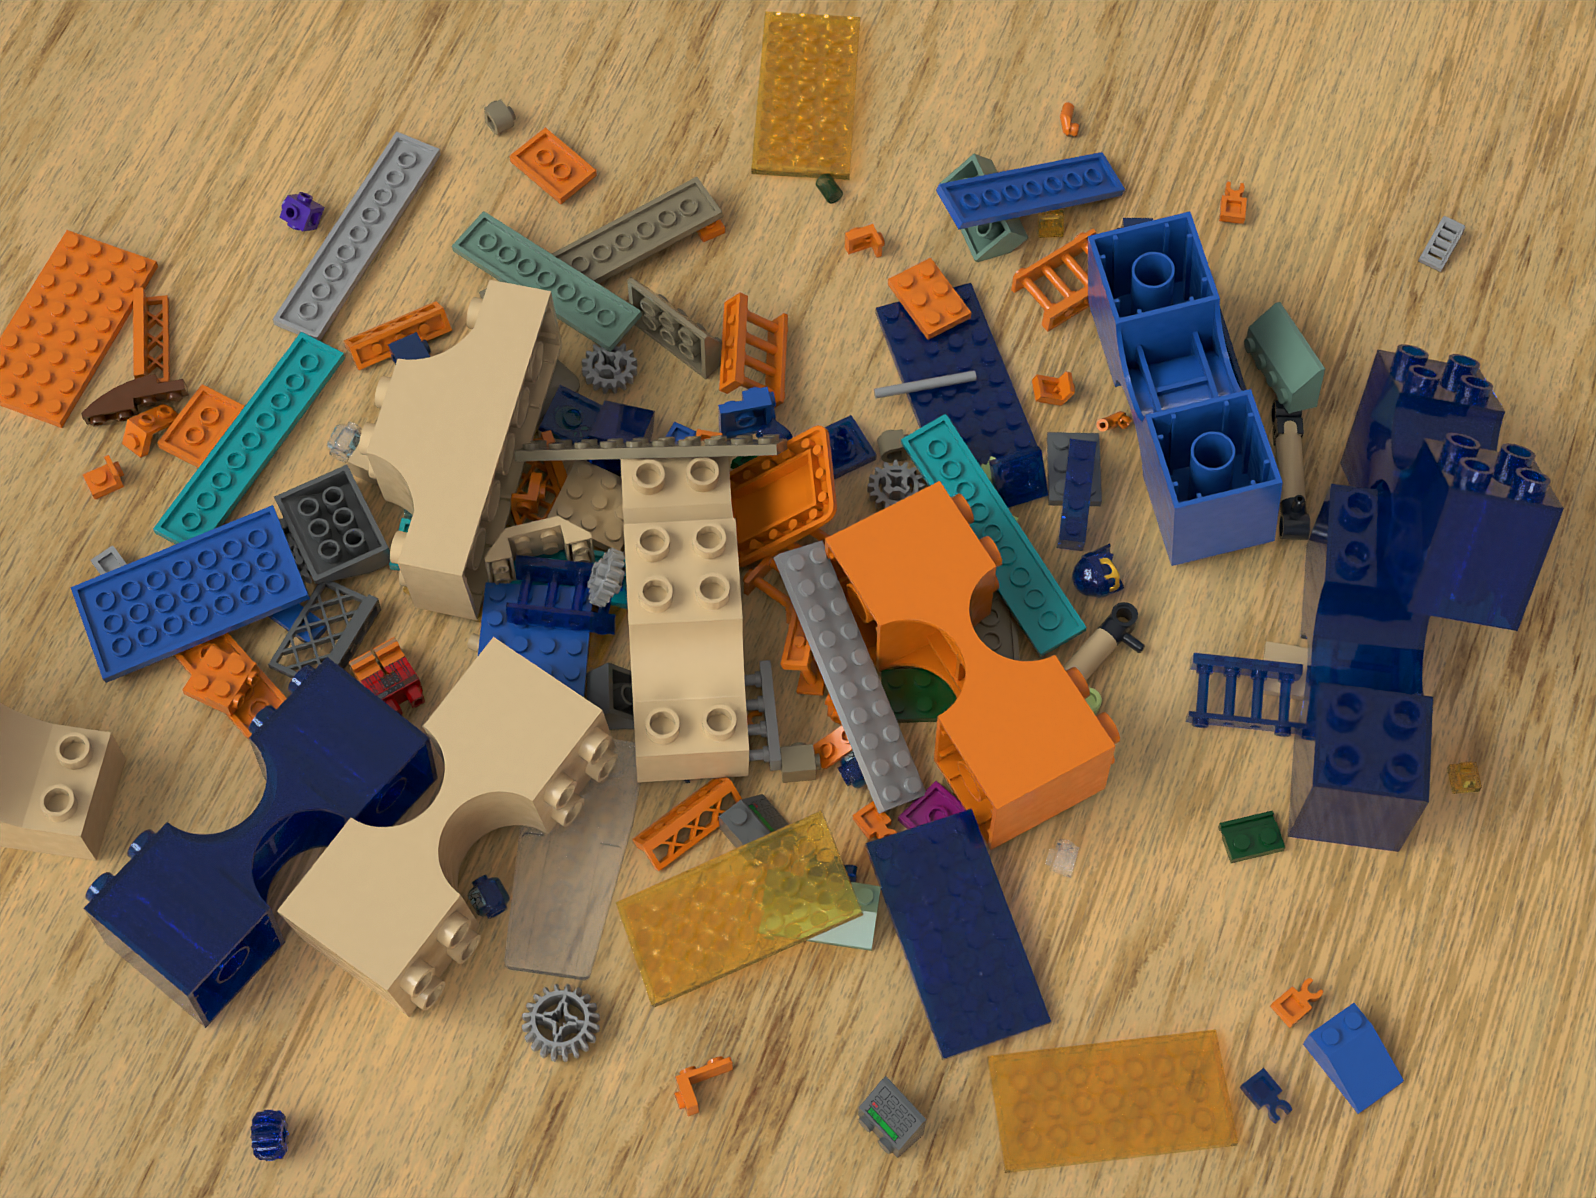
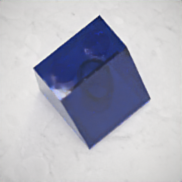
(623, 422)

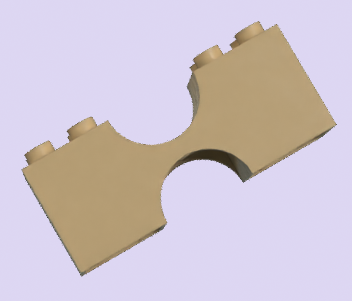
(390, 896)

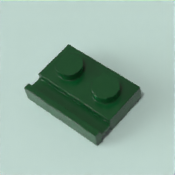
(1251, 837)

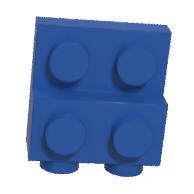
(747, 415)

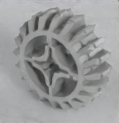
(573, 1025)

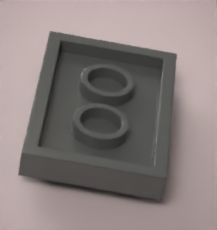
(1056, 463)

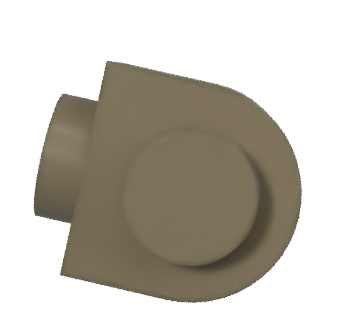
(499, 117)
(891, 447)

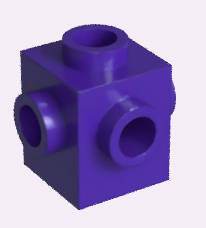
(301, 212)

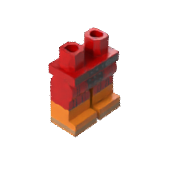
(400, 679)

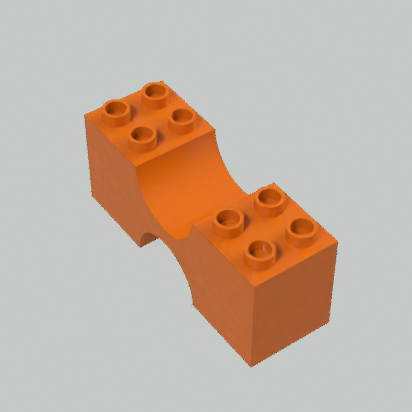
(1020, 731)

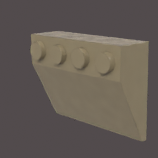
(675, 330)

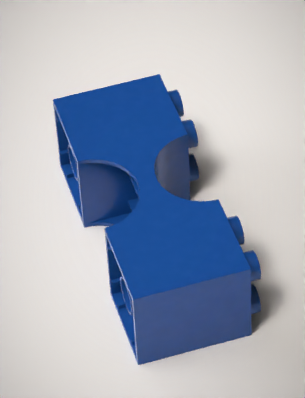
(1194, 425)

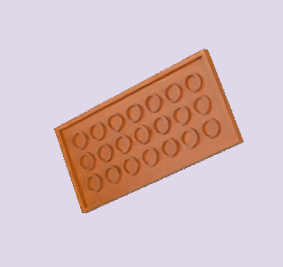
(67, 325)

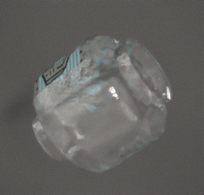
(344, 441)

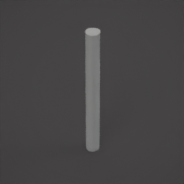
(924, 384)

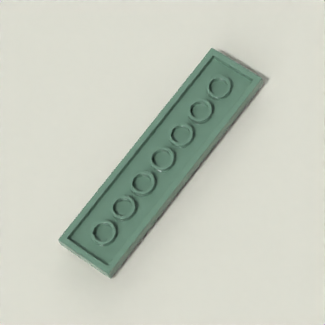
(521, 262)

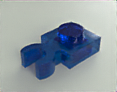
(1263, 1091)

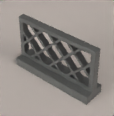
(348, 640)

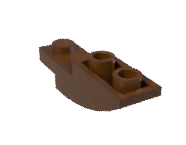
(123, 400)

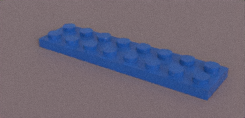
(1030, 190)

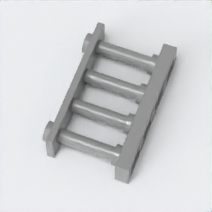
(769, 727)

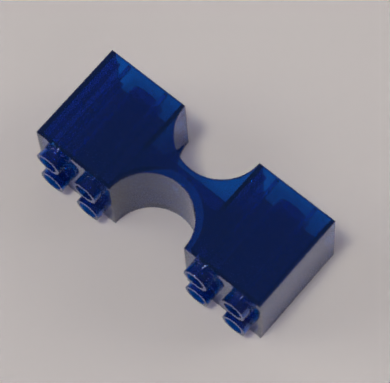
(1463, 516)
(1364, 711)
(197, 904)

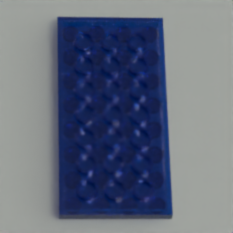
(981, 410)
(957, 934)

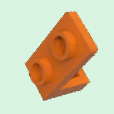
(143, 426)
(832, 747)
(685, 1096)

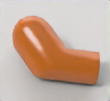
(1066, 118)
(1117, 419)

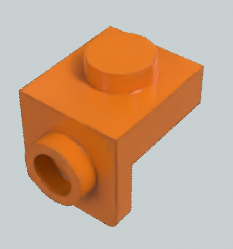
(863, 238)
(1052, 389)
(530, 503)

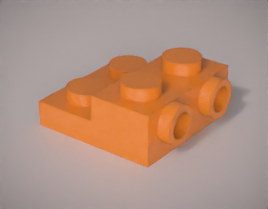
(222, 680)

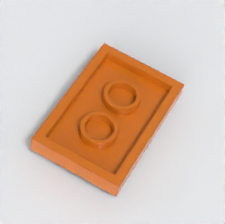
(553, 165)
(929, 298)
(200, 425)

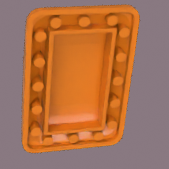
(783, 495)

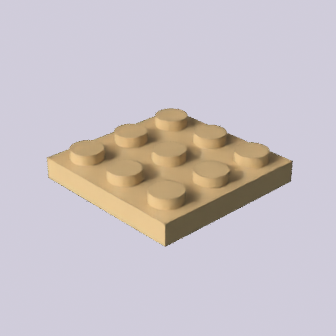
(594, 503)

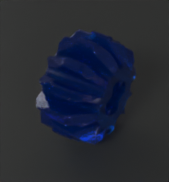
(269, 1135)

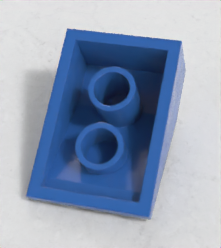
(1354, 1058)

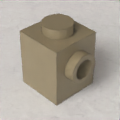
(799, 762)

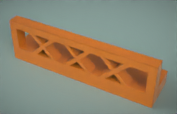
(141, 335)
(373, 346)
(680, 816)

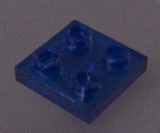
(848, 447)
(1019, 476)

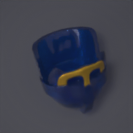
(1096, 574)

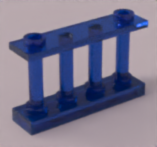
(557, 573)
(1232, 669)

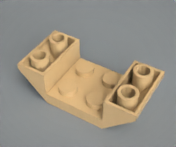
(535, 539)

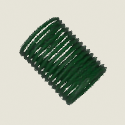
(836, 188)

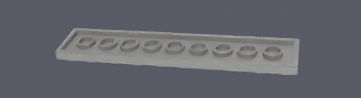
(357, 237)
(850, 676)

